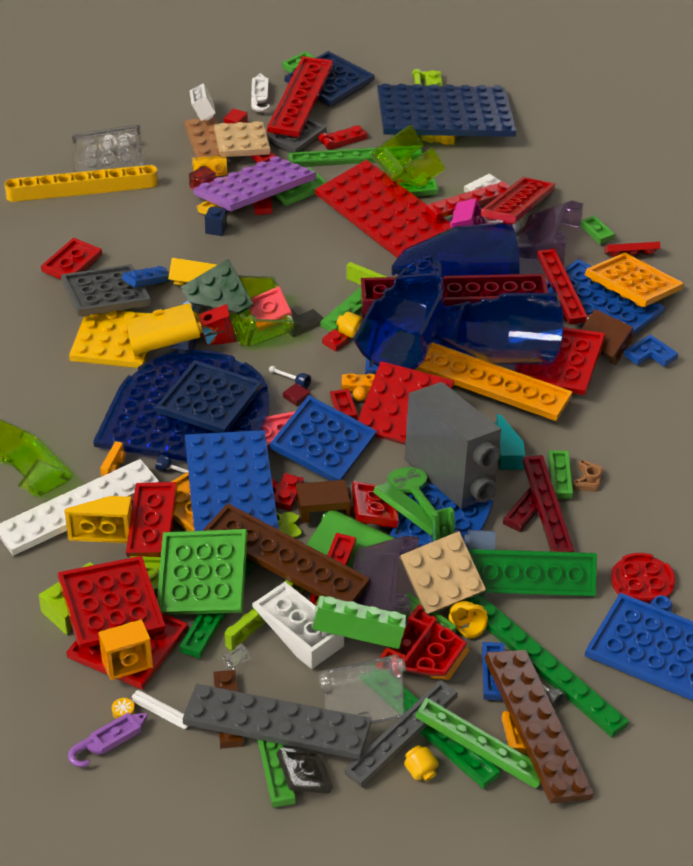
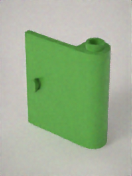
(338, 522)

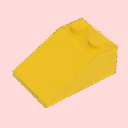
(100, 520)

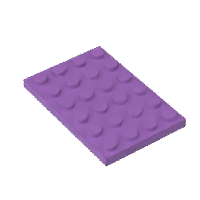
(254, 183)

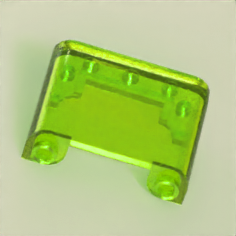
(253, 330)

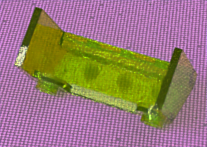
(396, 159)
(32, 459)

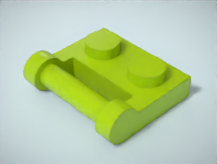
(430, 77)

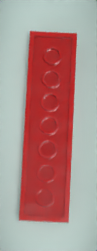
(300, 96)
(517, 200)

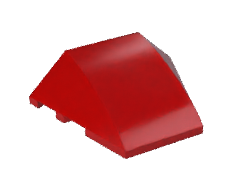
(427, 645)

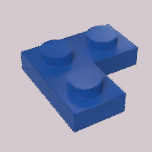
(651, 348)

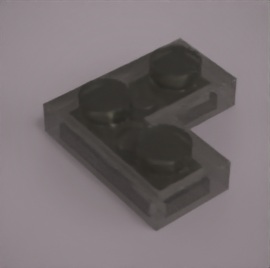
(305, 322)

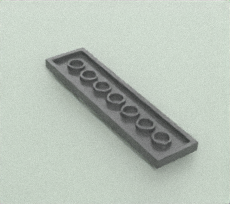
(277, 721)

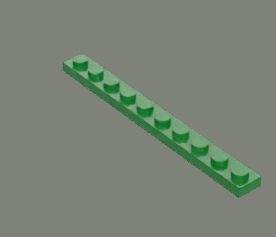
(552, 670)

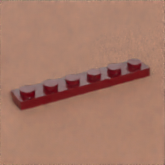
(547, 504)

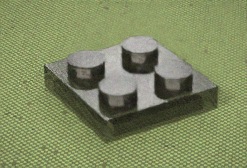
(304, 770)

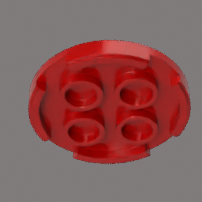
(642, 577)

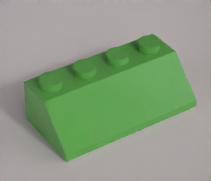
(359, 622)

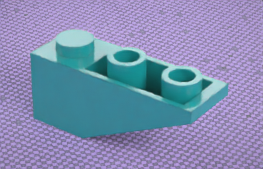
(510, 446)

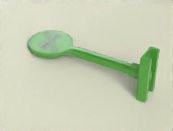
(411, 481)

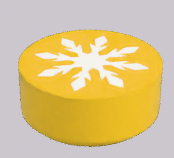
(121, 707)

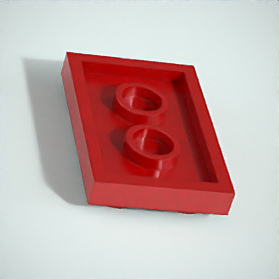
(71, 258)
(371, 508)

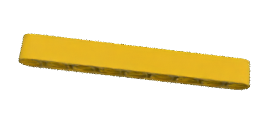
(81, 183)

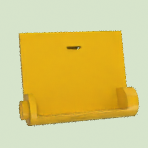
(163, 328)

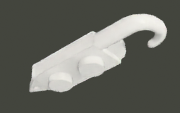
(259, 93)

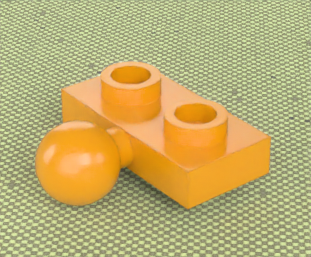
(358, 384)

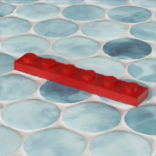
(484, 196)
(562, 285)

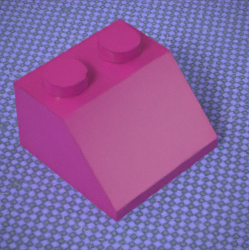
(467, 213)

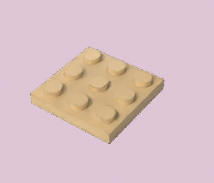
(241, 139)
(442, 573)

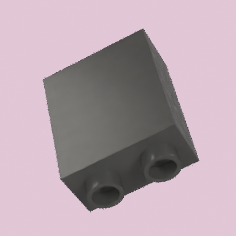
(452, 444)

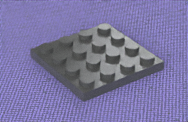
(103, 291)

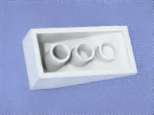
(292, 620)

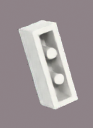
(202, 102)

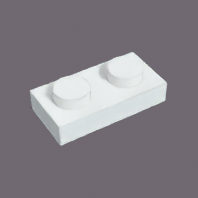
(481, 182)

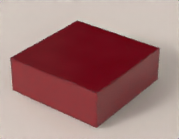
(296, 394)

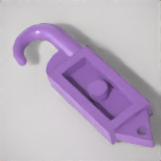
(108, 737)

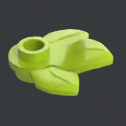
(287, 524)

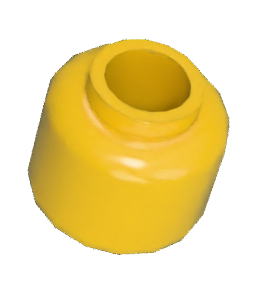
(349, 324)
(421, 763)

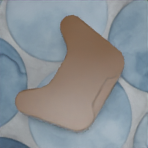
(591, 477)

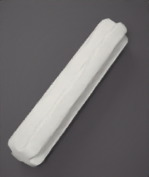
(159, 708)

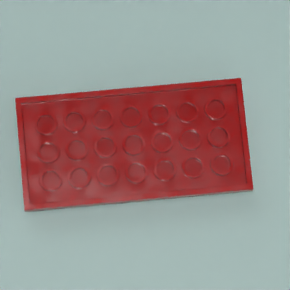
(381, 208)

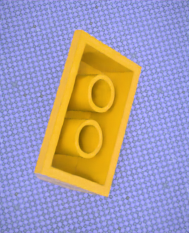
(186, 270)

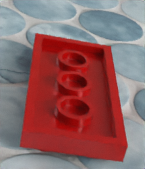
(150, 517)

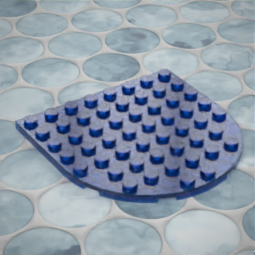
(143, 431)

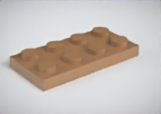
(202, 137)

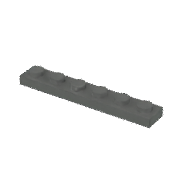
(396, 737)

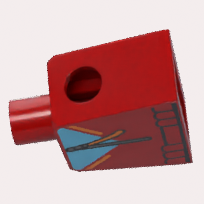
(217, 326)

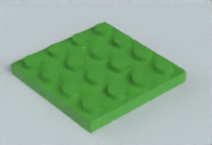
(202, 572)

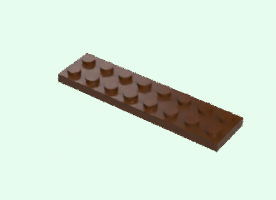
(291, 557)
(538, 727)

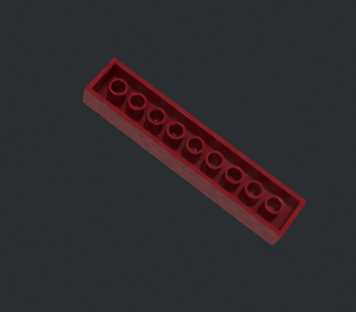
(462, 288)

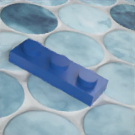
(146, 276)
(490, 690)

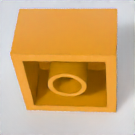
(125, 649)

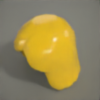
(463, 613)

